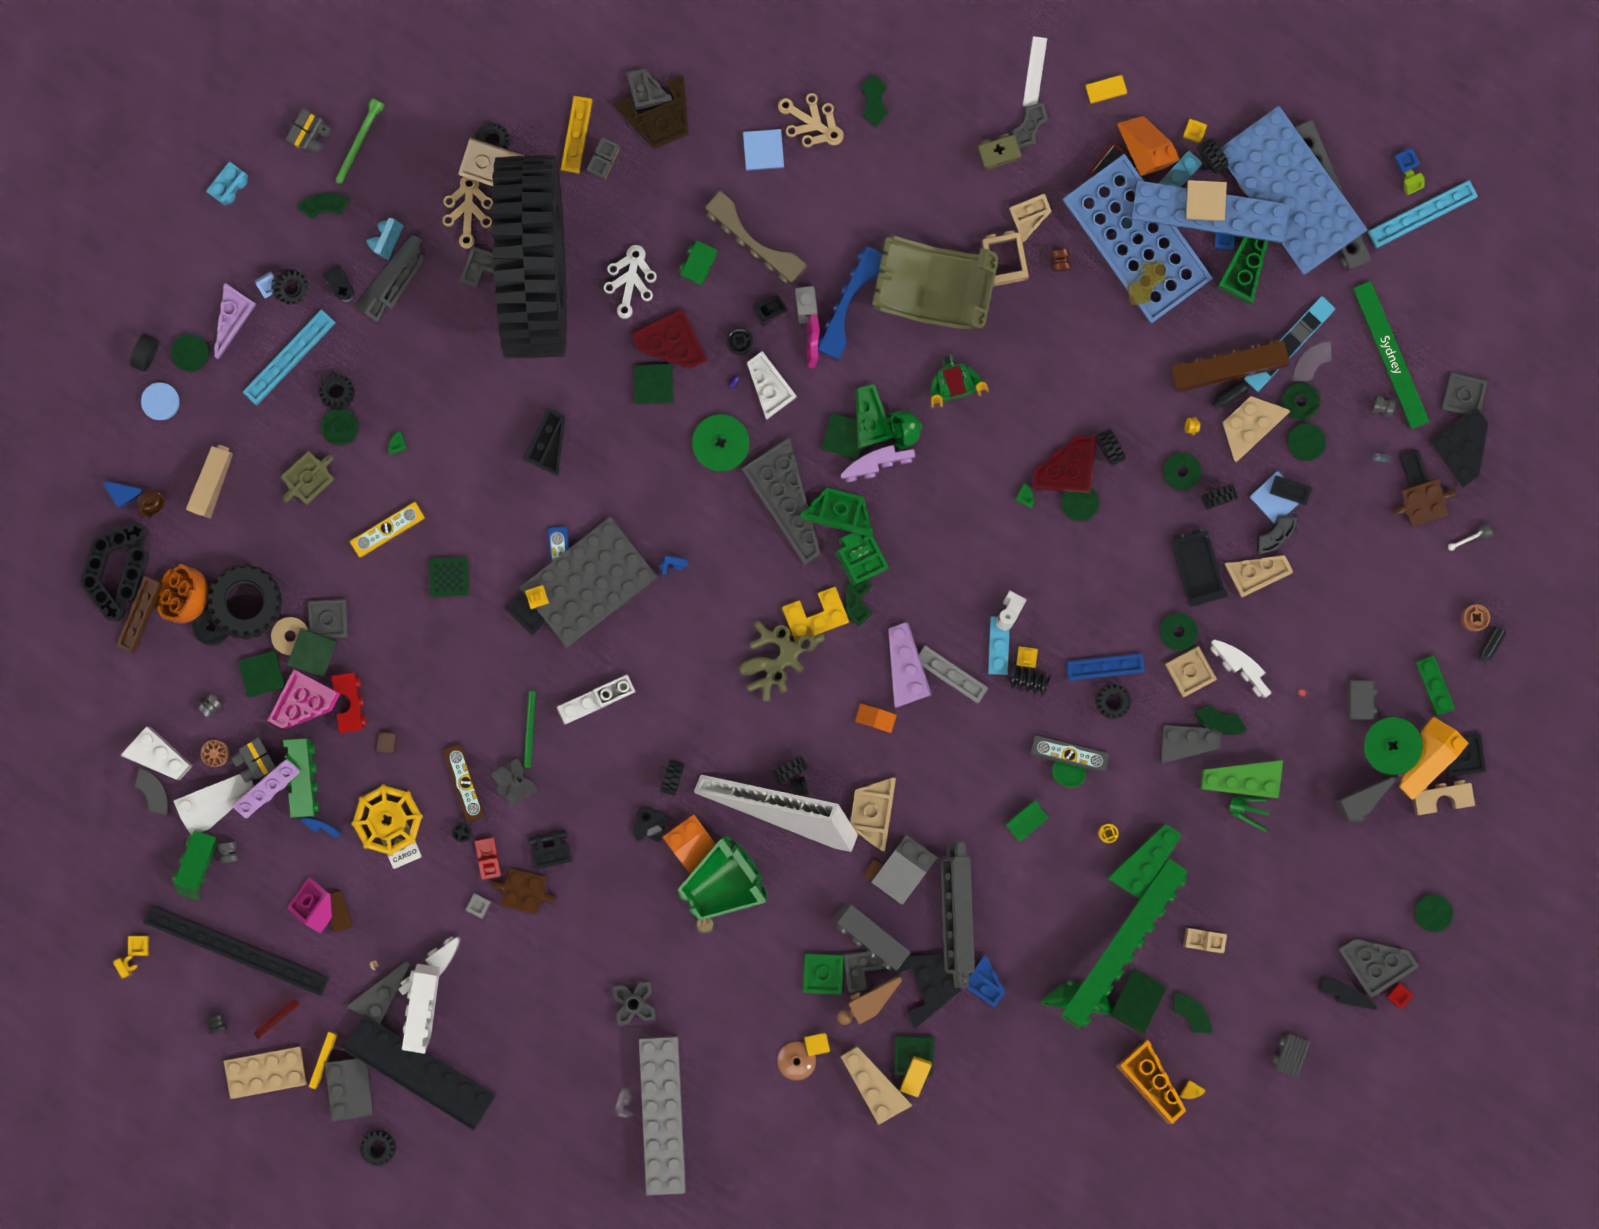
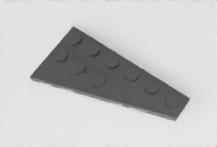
(781, 490)

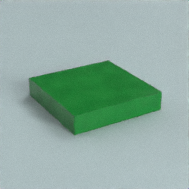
(823, 974)

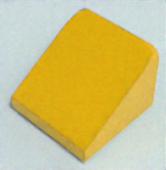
(817, 1044)

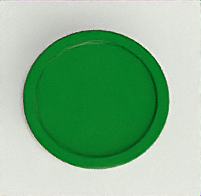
(1068, 775)

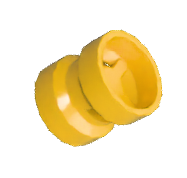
(1108, 833)

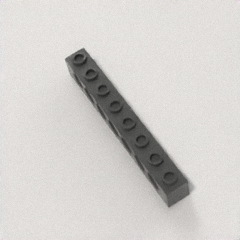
(1361, 255)

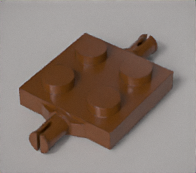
(1424, 502)
(523, 891)

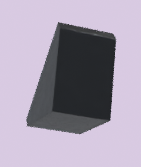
(769, 310)

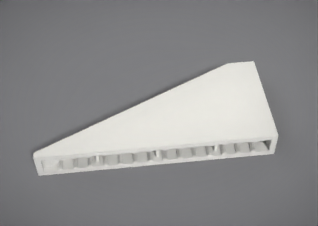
(802, 815)

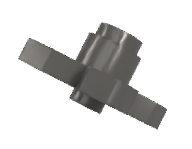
(512, 784)
(625, 996)

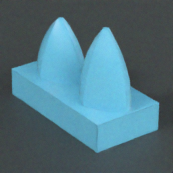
(390, 232)

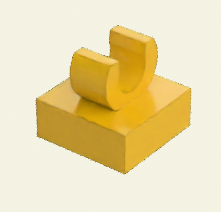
(537, 597)
(1026, 657)
(123, 968)

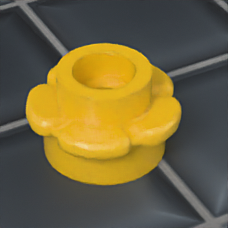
(1192, 425)

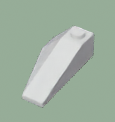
(207, 806)

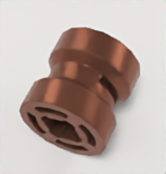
(1061, 260)

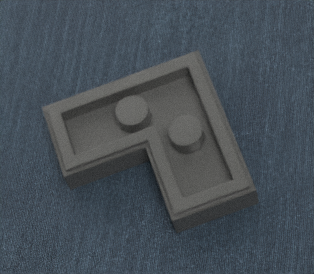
(477, 262)
(855, 969)

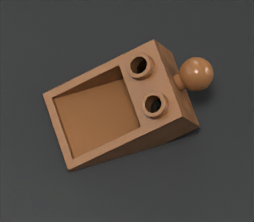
(868, 1004)

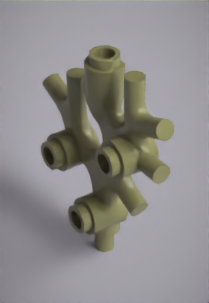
(788, 657)

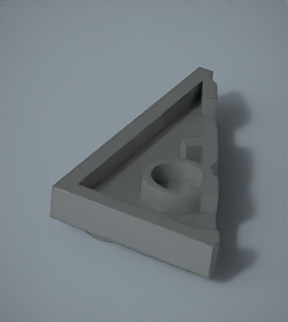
(378, 998)

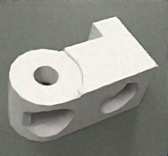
(1009, 615)

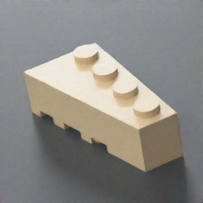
(877, 1090)

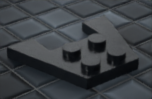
(934, 984)

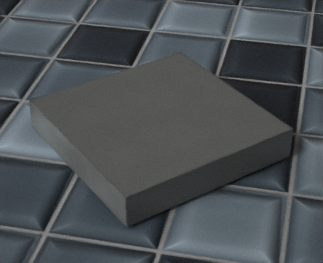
(1463, 394)
(328, 618)

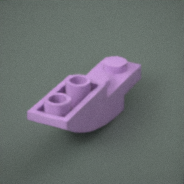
(868, 464)

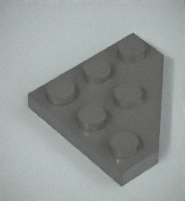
(1377, 964)

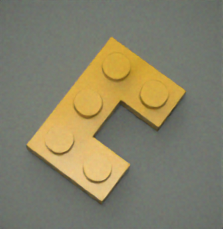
(831, 618)

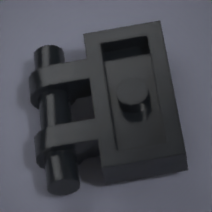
(553, 855)

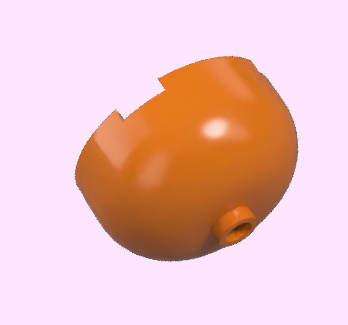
(191, 595)

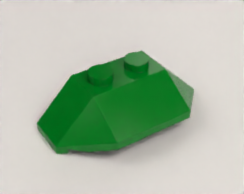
(1064, 993)

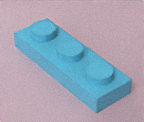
(998, 649)

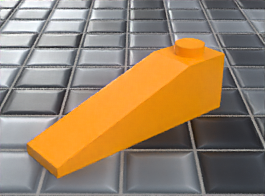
(1440, 748)

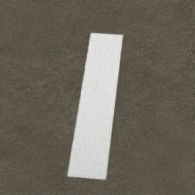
(1035, 71)

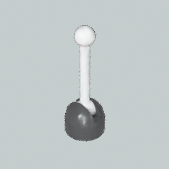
(1483, 532)

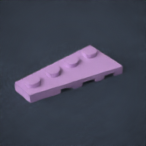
(907, 671)

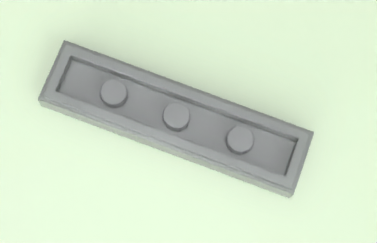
(952, 674)

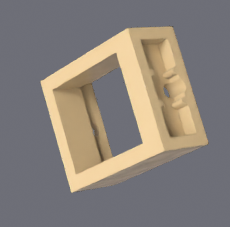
(1014, 276)

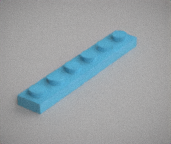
(1176, 177)

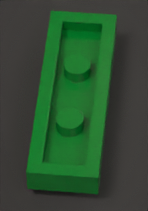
(1435, 685)

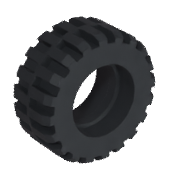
(244, 575)

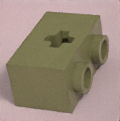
(992, 160)

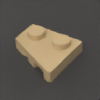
(1029, 215)

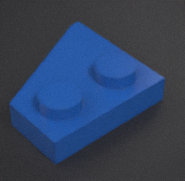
(986, 983)

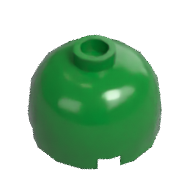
(905, 428)

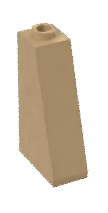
(210, 482)

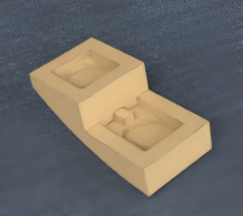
(1205, 940)

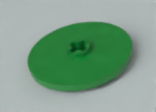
(714, 456)
(1394, 761)

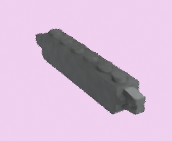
(957, 914)

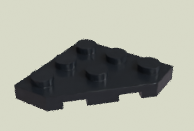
(1463, 446)

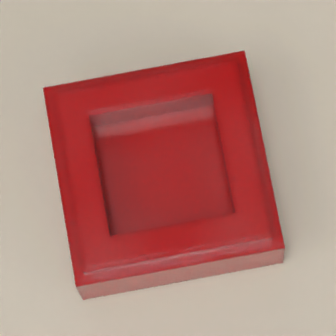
(1400, 995)

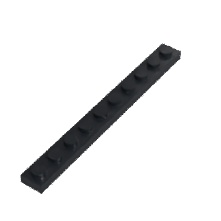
(236, 950)

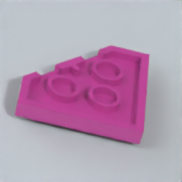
(302, 701)

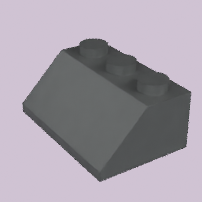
(348, 1089)

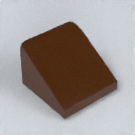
(386, 742)

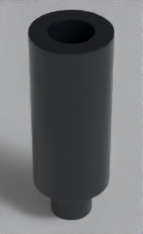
(1230, 395)
(1491, 644)

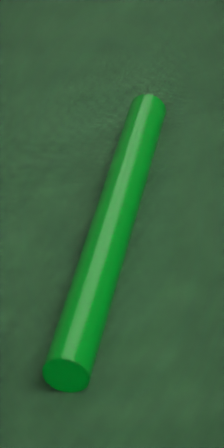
(529, 729)

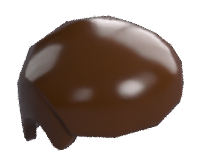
(150, 503)

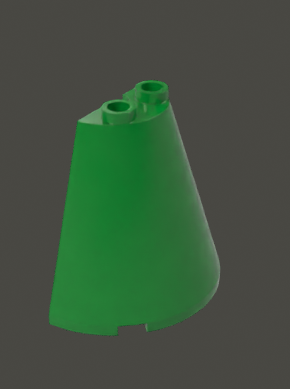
(723, 882)

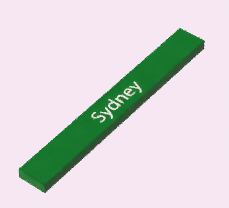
(1390, 355)

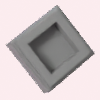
(478, 905)

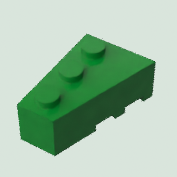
(194, 865)

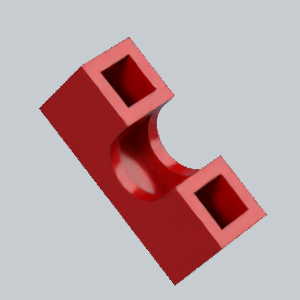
(353, 719)

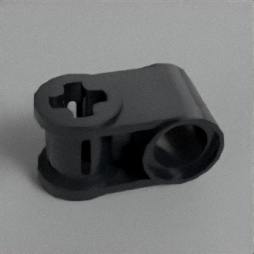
(337, 282)

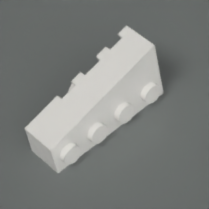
(421, 1008)

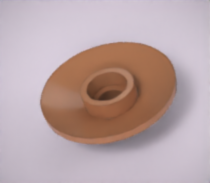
(788, 1054)

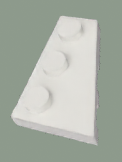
(769, 384)

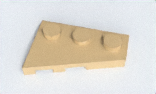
(1256, 574)

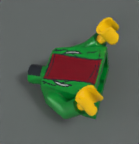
(954, 382)

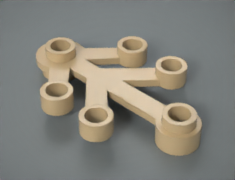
(812, 123)
(467, 208)

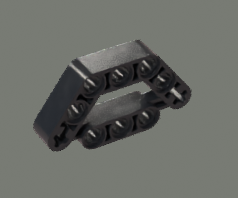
(98, 574)

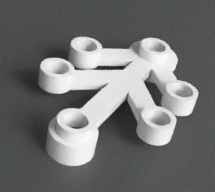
(630, 278)

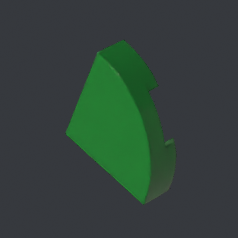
(396, 444)
(1025, 496)

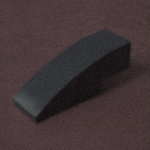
(1345, 993)

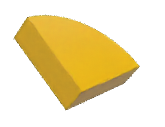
(1191, 1091)

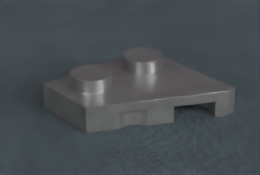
(646, 90)

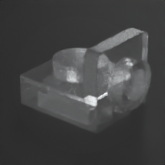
(624, 1099)

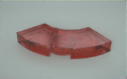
(276, 1019)

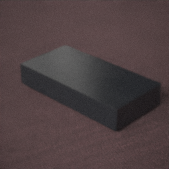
(1413, 467)
(1290, 490)

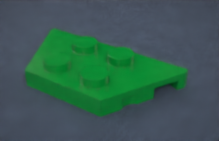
(839, 511)

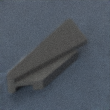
(392, 280)

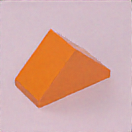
(875, 718)

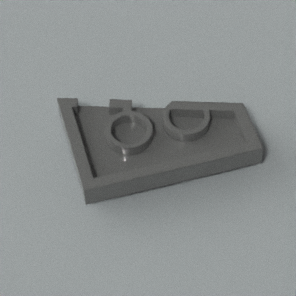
(1187, 741)

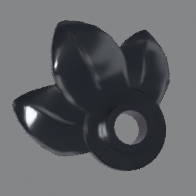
(650, 827)

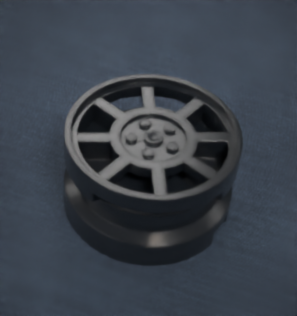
(739, 341)

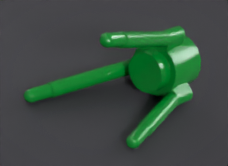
(1238, 806)

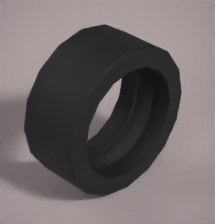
(144, 352)

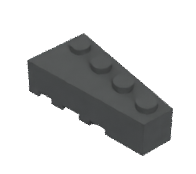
(870, 936)

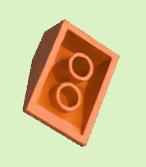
(1147, 145)
(690, 842)

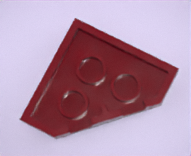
(671, 341)
(1068, 468)

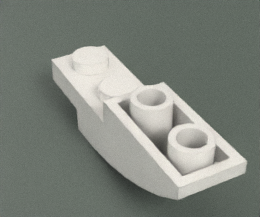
(1235, 660)
(595, 699)
(437, 958)

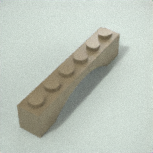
(784, 263)

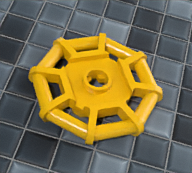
(386, 831)

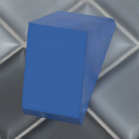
(122, 494)

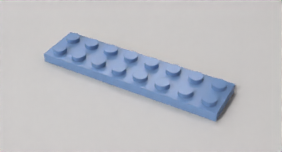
(1242, 215)

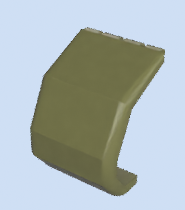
(935, 284)

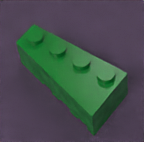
(1244, 270)
(1145, 862)

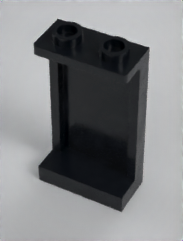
(1198, 567)

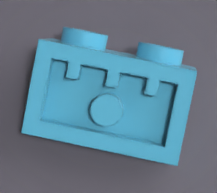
(227, 184)

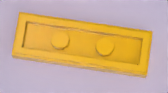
(323, 1058)

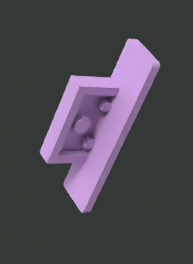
(266, 788)

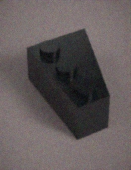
(546, 443)

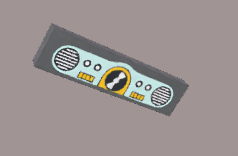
(1069, 754)

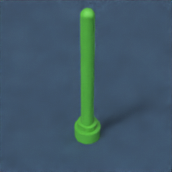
(374, 108)

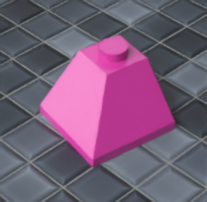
(312, 905)

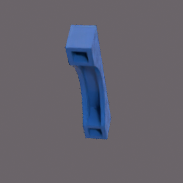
(835, 340)

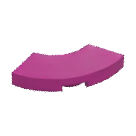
(812, 341)

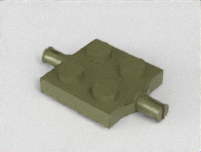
(307, 478)

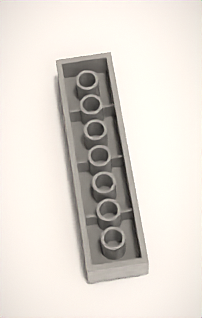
(662, 1115)

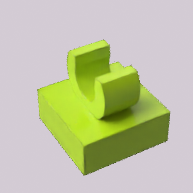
(1413, 182)

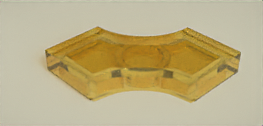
(1141, 291)

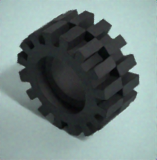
(494, 129)
(1213, 155)
(280, 281)
(341, 401)
(1111, 447)
(1219, 496)
(1125, 701)
(790, 769)
(672, 777)
(377, 1136)

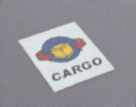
(406, 854)

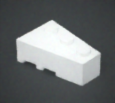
(157, 754)

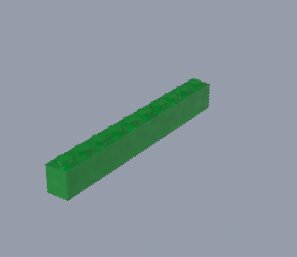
(1123, 945)

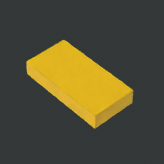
(1106, 89)
(915, 1076)

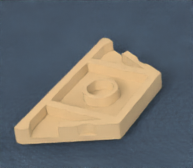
(1250, 424)
(872, 812)

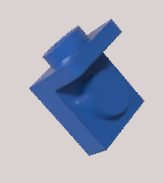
(677, 564)

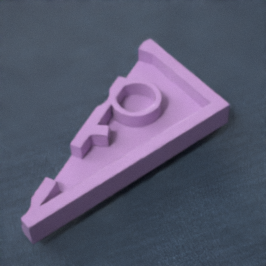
(234, 312)

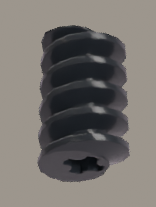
(1029, 681)

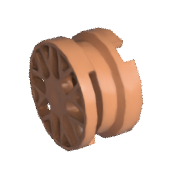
(1475, 617)
(215, 753)

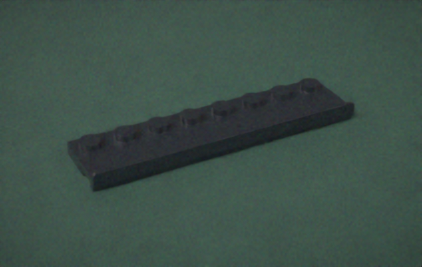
(419, 1073)

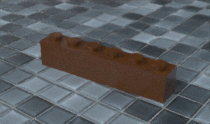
(1230, 366)

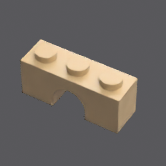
(1459, 794)

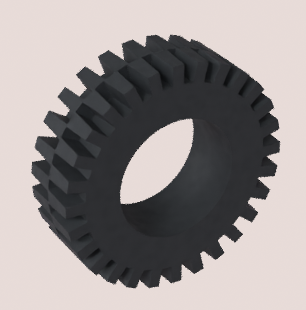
(529, 256)

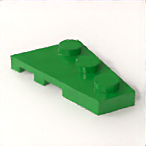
(871, 418)

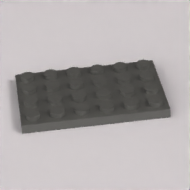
(590, 581)

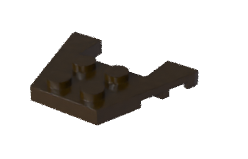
(661, 123)

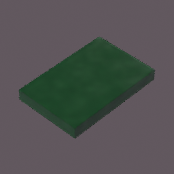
(1138, 1001)

